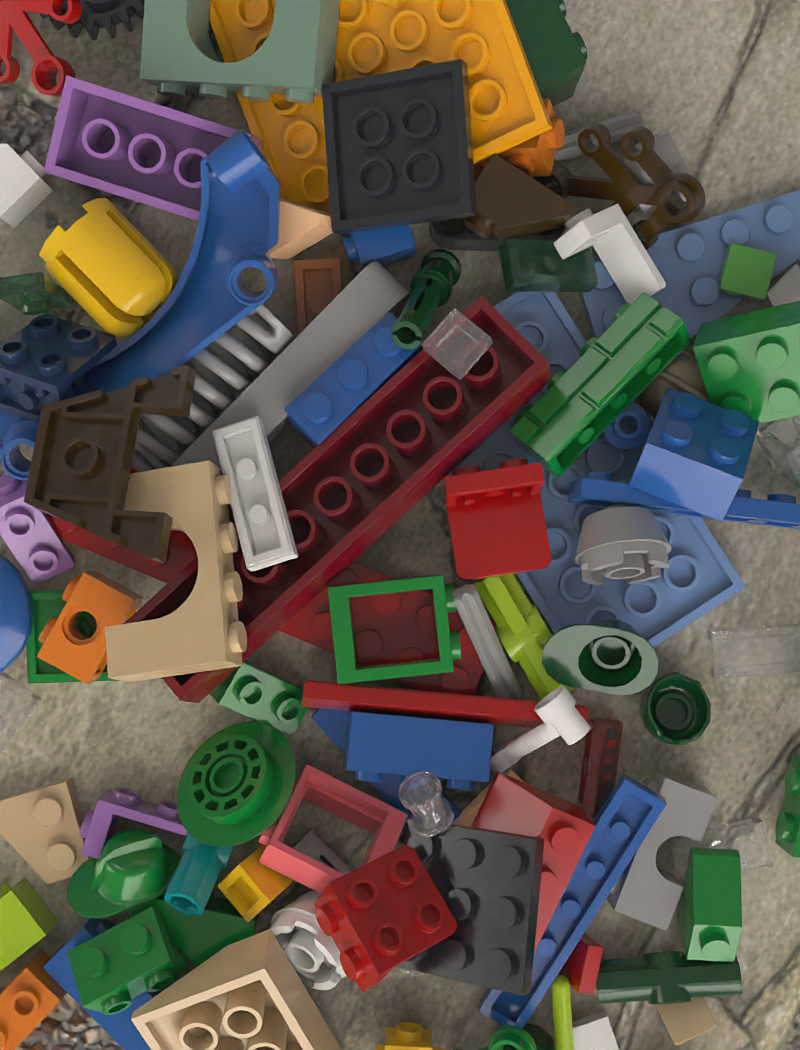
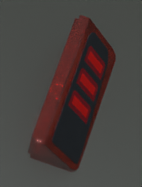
(599, 764)

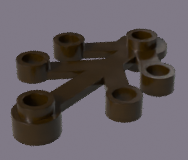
(626, 187)

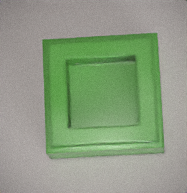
(746, 272)

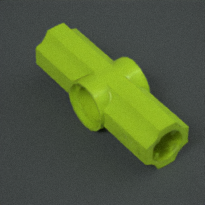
(519, 627)

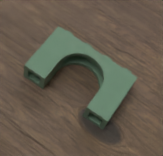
(289, 63)

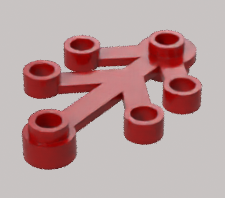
(45, 65)

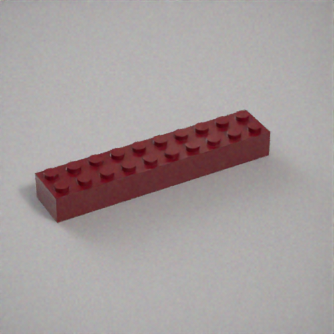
(368, 479)

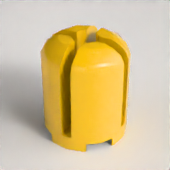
(109, 268)

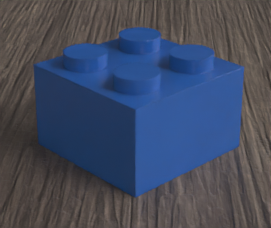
(695, 454)

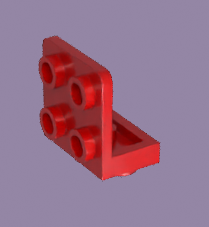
(497, 520)
(383, 915)

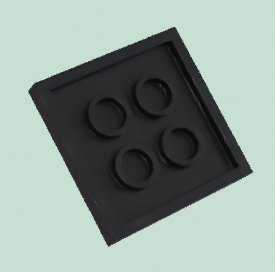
(399, 148)
(493, 895)

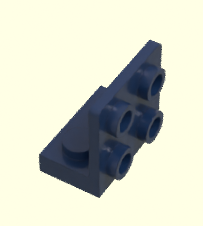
(45, 361)

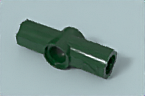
(666, 979)

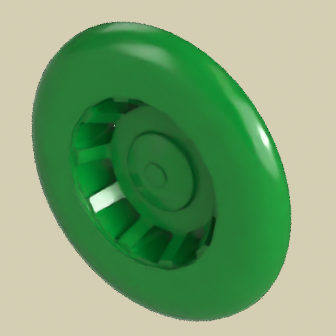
(227, 775)

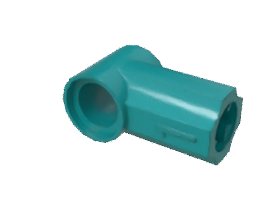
(196, 876)

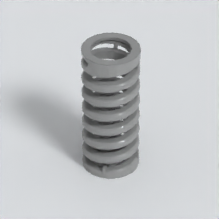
(261, 326)

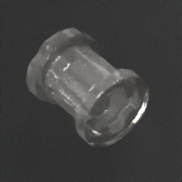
(423, 797)

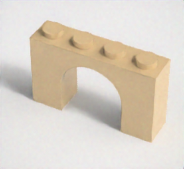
(206, 627)

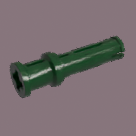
(429, 289)

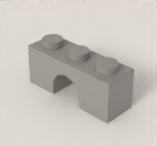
(643, 888)

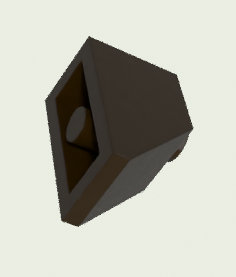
(514, 203)

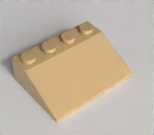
(237, 1002)

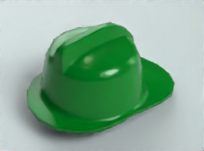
(130, 871)

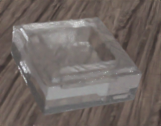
(457, 343)

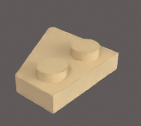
(45, 829)

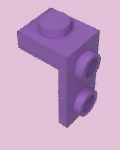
(30, 534)
(101, 823)

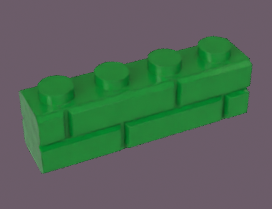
(600, 384)

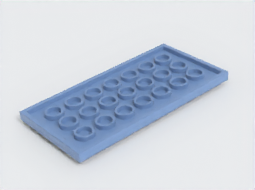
(658, 608)

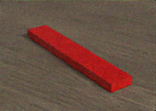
(423, 704)

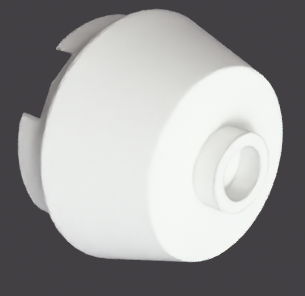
(306, 944)

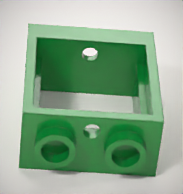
(343, 630)

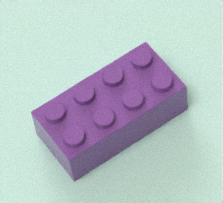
(132, 147)

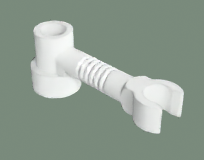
(559, 719)

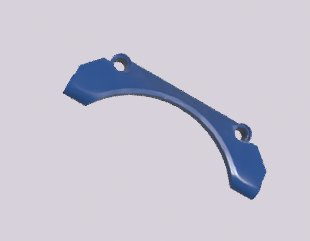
(233, 233)

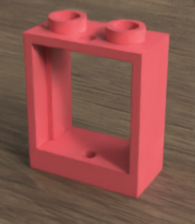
(342, 801)

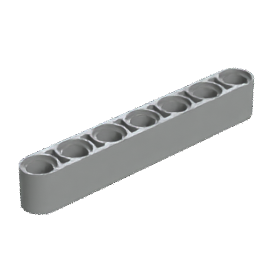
(307, 357)

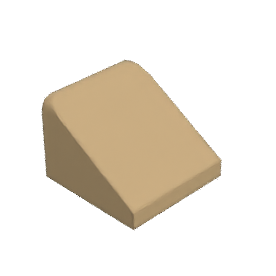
(686, 1019)

